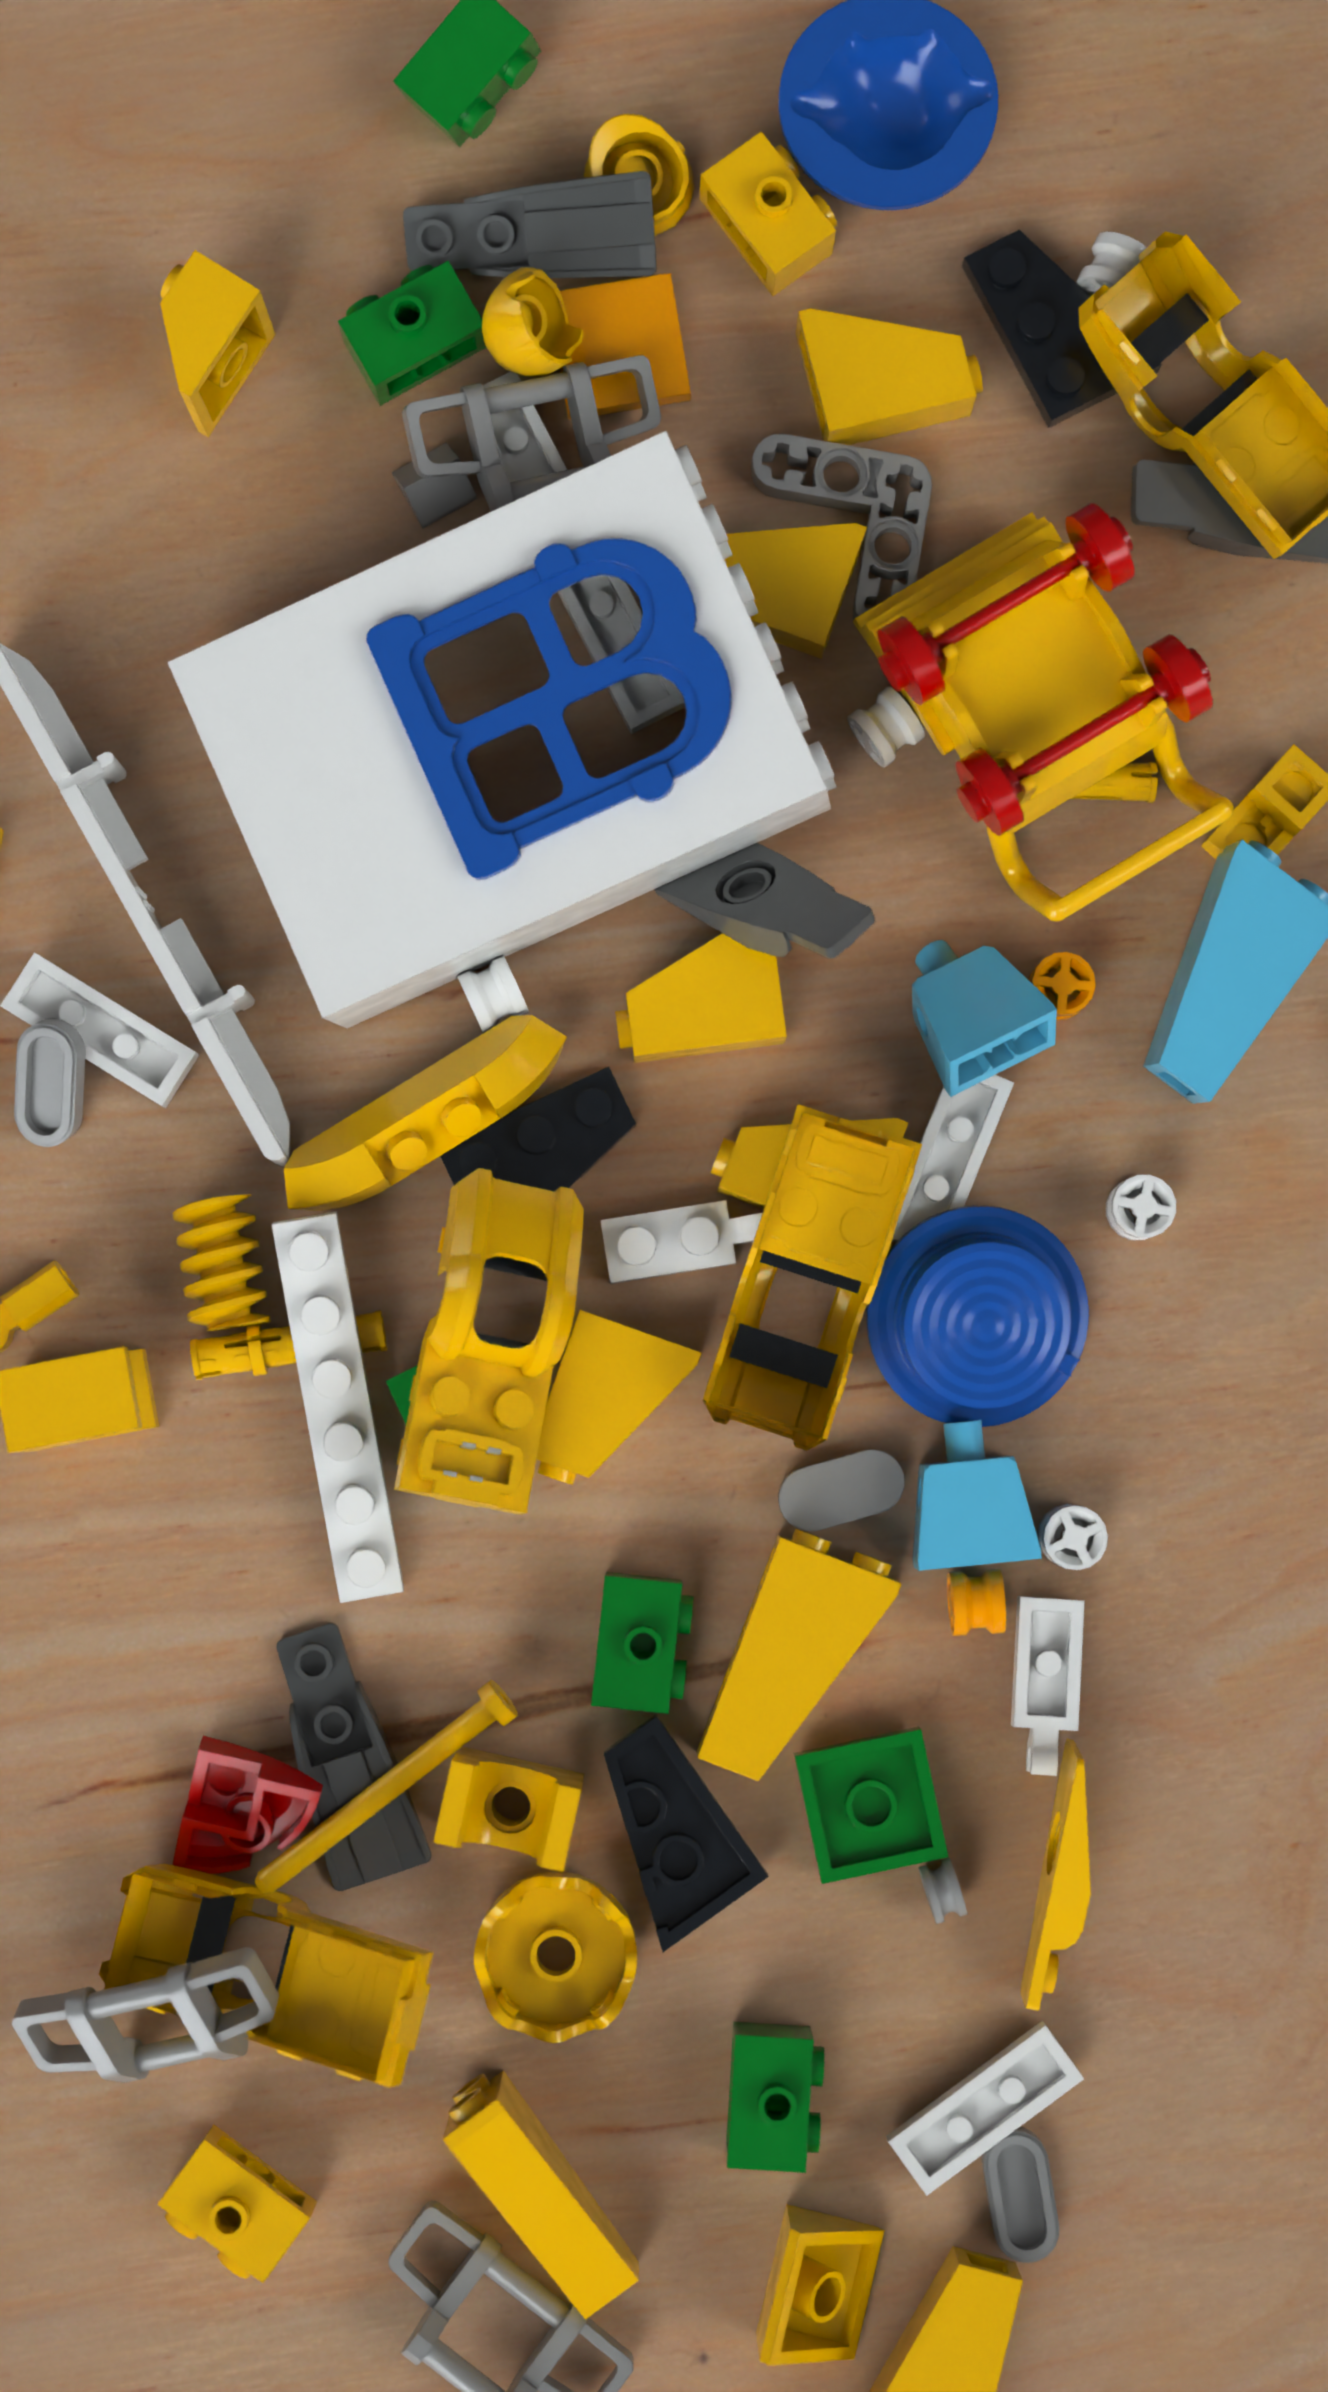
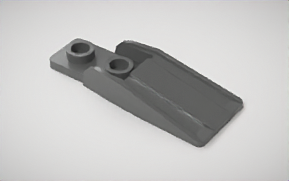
(556, 226)
(1186, 500)
(768, 903)
(346, 1751)

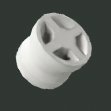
(1113, 258)
(886, 726)
(493, 993)
(1155, 1199)
(1087, 1541)

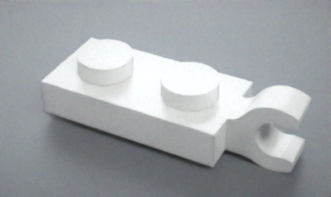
(674, 1240)
(1047, 1675)

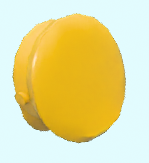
(640, 144)

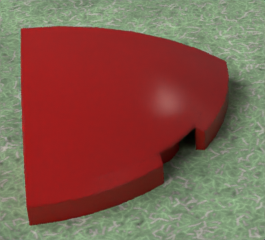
(240, 1806)

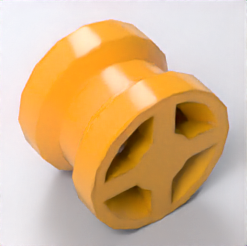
(1073, 975)
(976, 1602)

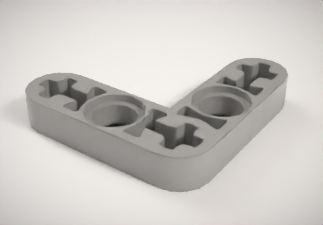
(867, 497)

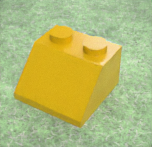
(214, 335)

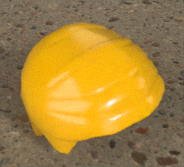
(529, 325)

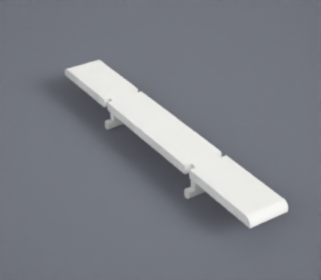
(172, 947)

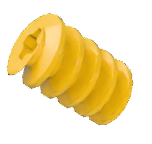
(220, 1263)

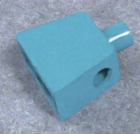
(977, 1014)
(971, 1506)

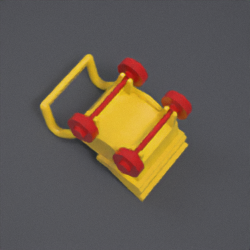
(1042, 687)

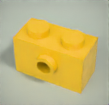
(768, 212)
(236, 2205)

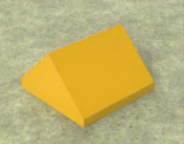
(817, 2288)

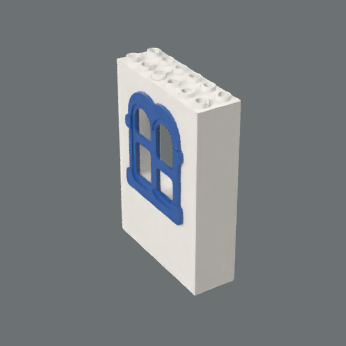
(366, 788)

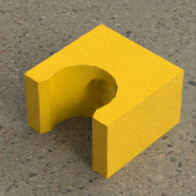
(76, 1399)
(471, 1815)

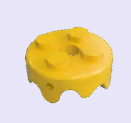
(544, 2001)

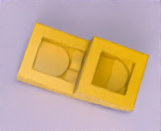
(1275, 806)

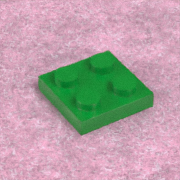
(871, 1805)

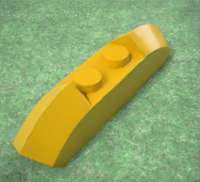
(423, 1116)

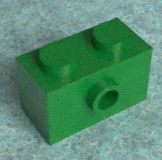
(469, 68)
(412, 331)
(638, 1643)
(771, 2097)

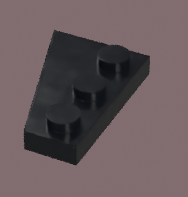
(1038, 322)
(549, 1139)
(679, 1833)

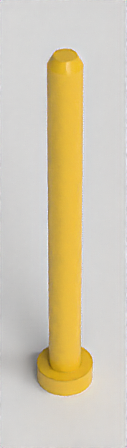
(492, 1707)

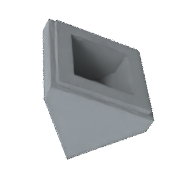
(434, 496)

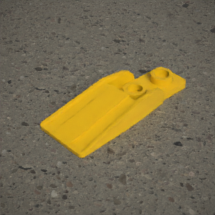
(1063, 1882)

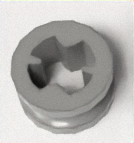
(942, 1890)

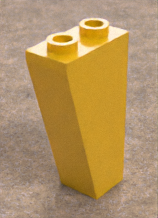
(792, 1647)
(538, 2192)
(957, 2329)

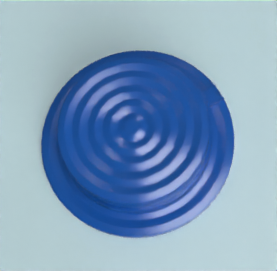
(888, 102)
(978, 1316)

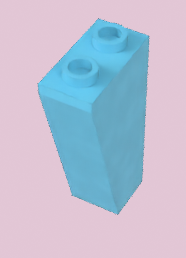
(1238, 966)

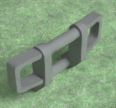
(479, 403)
(126, 2058)
(487, 2260)

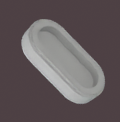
(49, 1082)
(841, 1490)
(1021, 2197)

